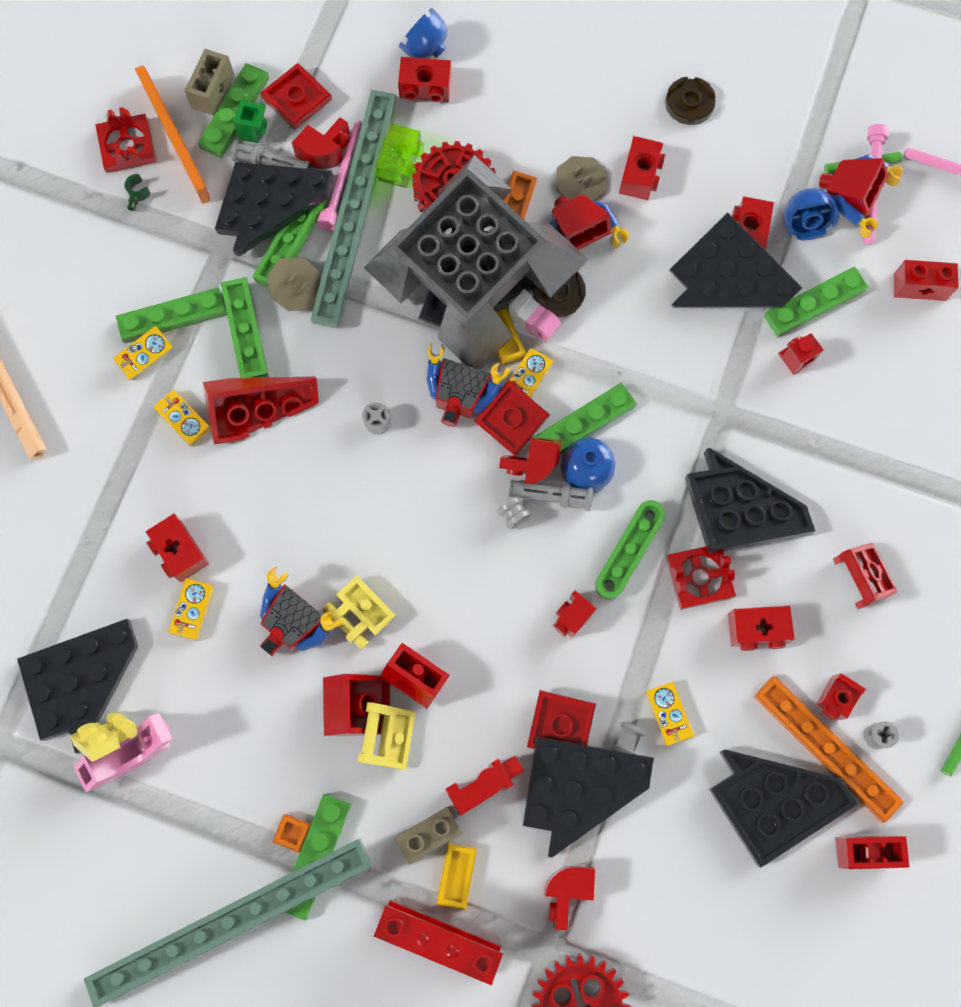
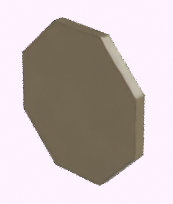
(581, 177)
(294, 284)

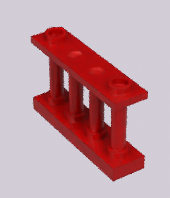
(439, 942)

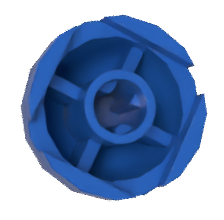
(426, 37)
(810, 214)
(588, 464)

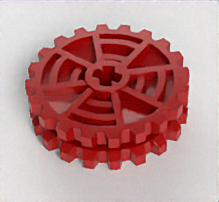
(439, 168)

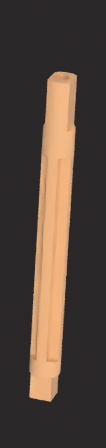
(19, 417)

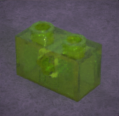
(399, 155)

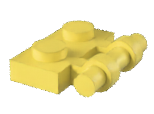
(367, 608)
(99, 740)

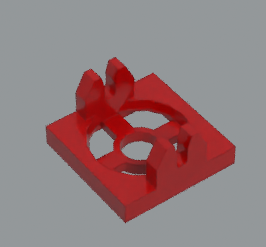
(125, 158)
(870, 559)
(687, 600)

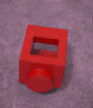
(801, 352)
(573, 615)
(829, 698)

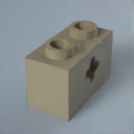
(209, 82)
(428, 835)

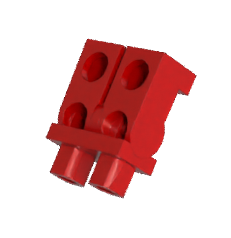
(486, 785)

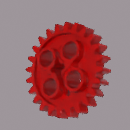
(606, 996)

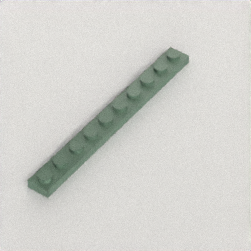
(353, 210)
(227, 923)

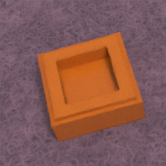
(291, 833)

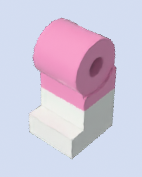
(533, 316)

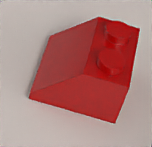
(346, 703)

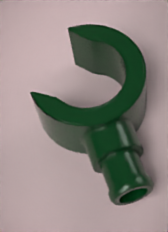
(135, 196)

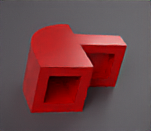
(321, 149)
(541, 460)
(567, 884)

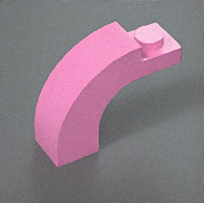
(134, 752)

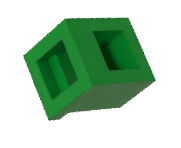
(250, 121)

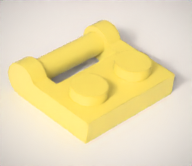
(394, 738)

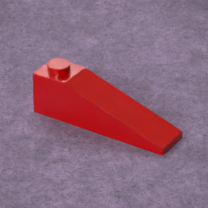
(247, 404)

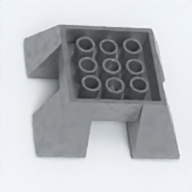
(515, 247)

